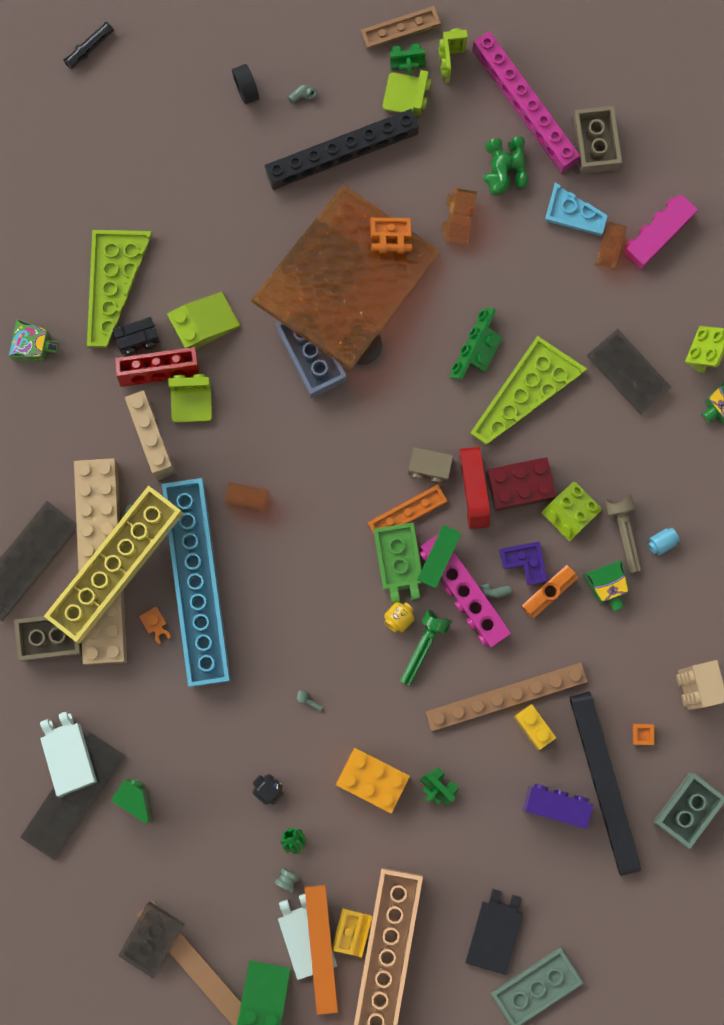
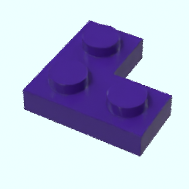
(529, 557)

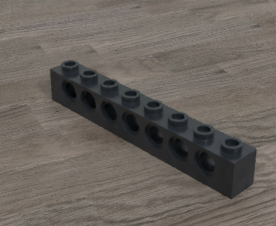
(341, 149)

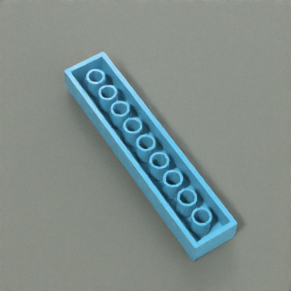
(197, 585)

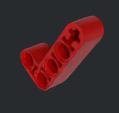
(475, 488)

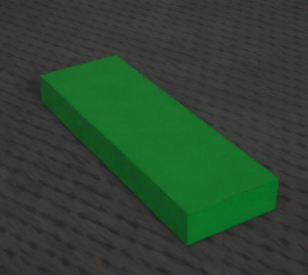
(439, 556)

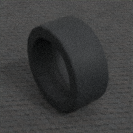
(245, 84)

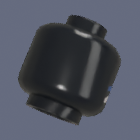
(267, 789)

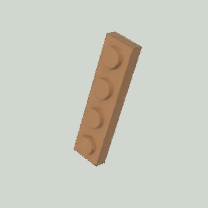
(400, 27)

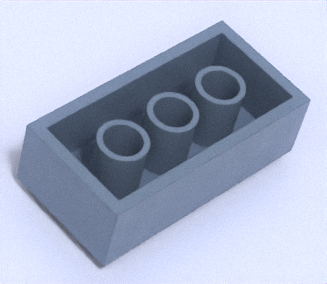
(315, 367)

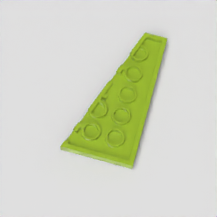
(113, 269)
(533, 381)

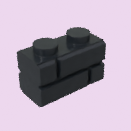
(136, 336)

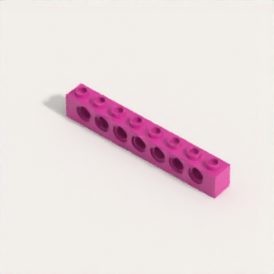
(525, 102)

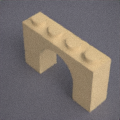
(149, 435)

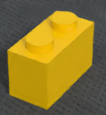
(534, 727)

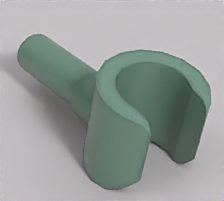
(302, 697)

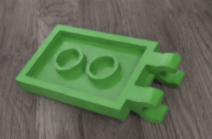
(398, 559)

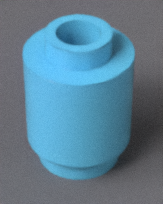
(663, 541)

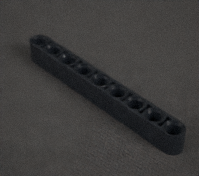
(605, 784)

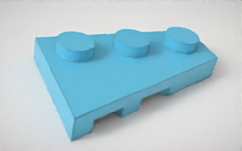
(573, 213)

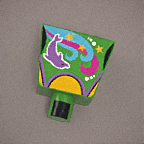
(31, 343)

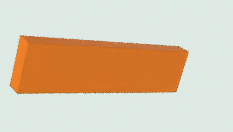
(411, 509)

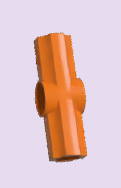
(559, 583)

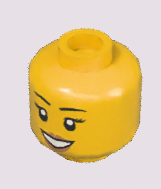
(399, 617)

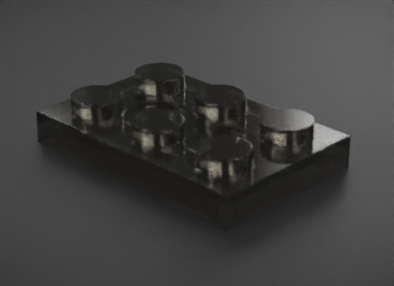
(151, 939)

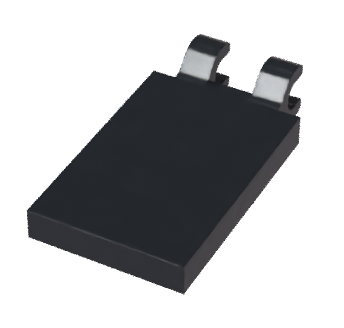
(495, 934)

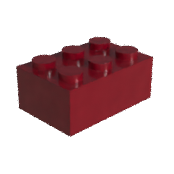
(521, 484)

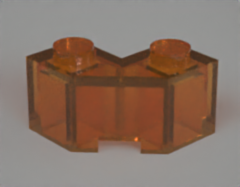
(460, 215)

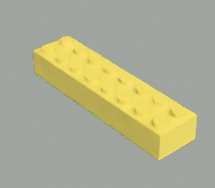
(113, 564)

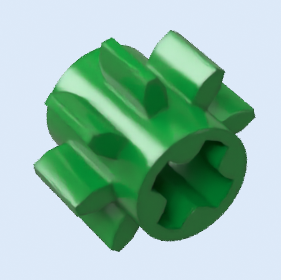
(293, 840)

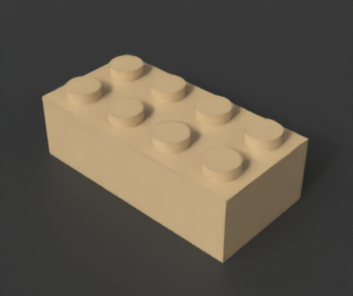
(701, 685)

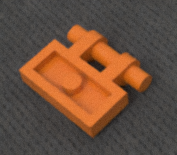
(391, 229)

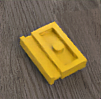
(352, 932)

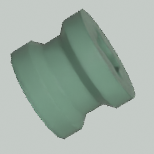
(287, 880)

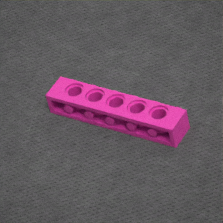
(499, 630)

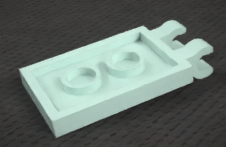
(67, 755)
(296, 936)

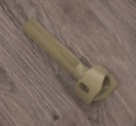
(621, 510)

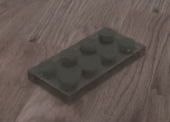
(629, 371)

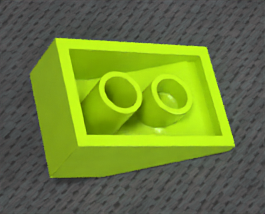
(203, 320)

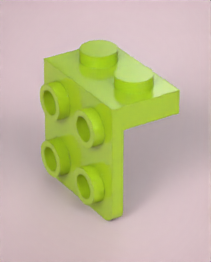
(451, 42)
(406, 93)
(706, 348)
(190, 398)
(571, 511)

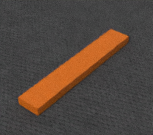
(321, 949)

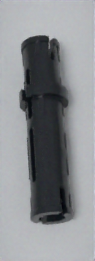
(82, 51)

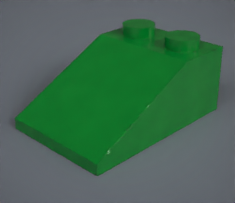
(263, 994)

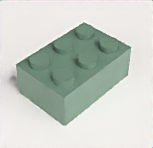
(689, 810)

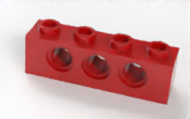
(156, 366)

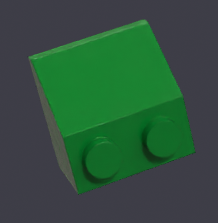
(134, 799)

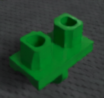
(407, 59)
(436, 790)

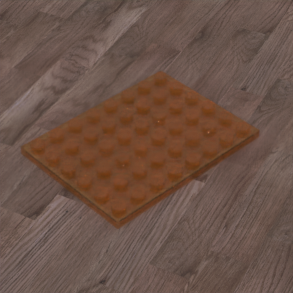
(337, 287)

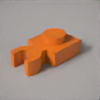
(154, 622)

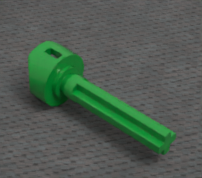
(433, 627)

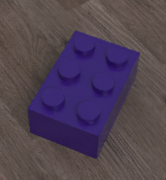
(558, 806)

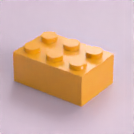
(372, 780)

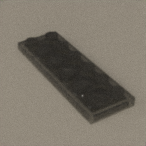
(32, 554)
(62, 815)

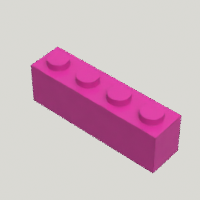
(660, 231)

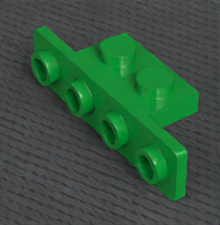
(479, 346)

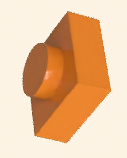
(642, 734)

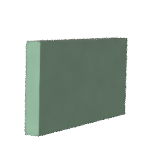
(537, 987)

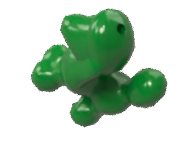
(502, 162)

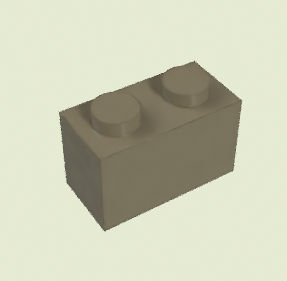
(430, 465)

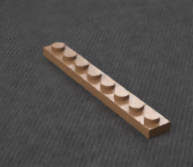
(506, 696)

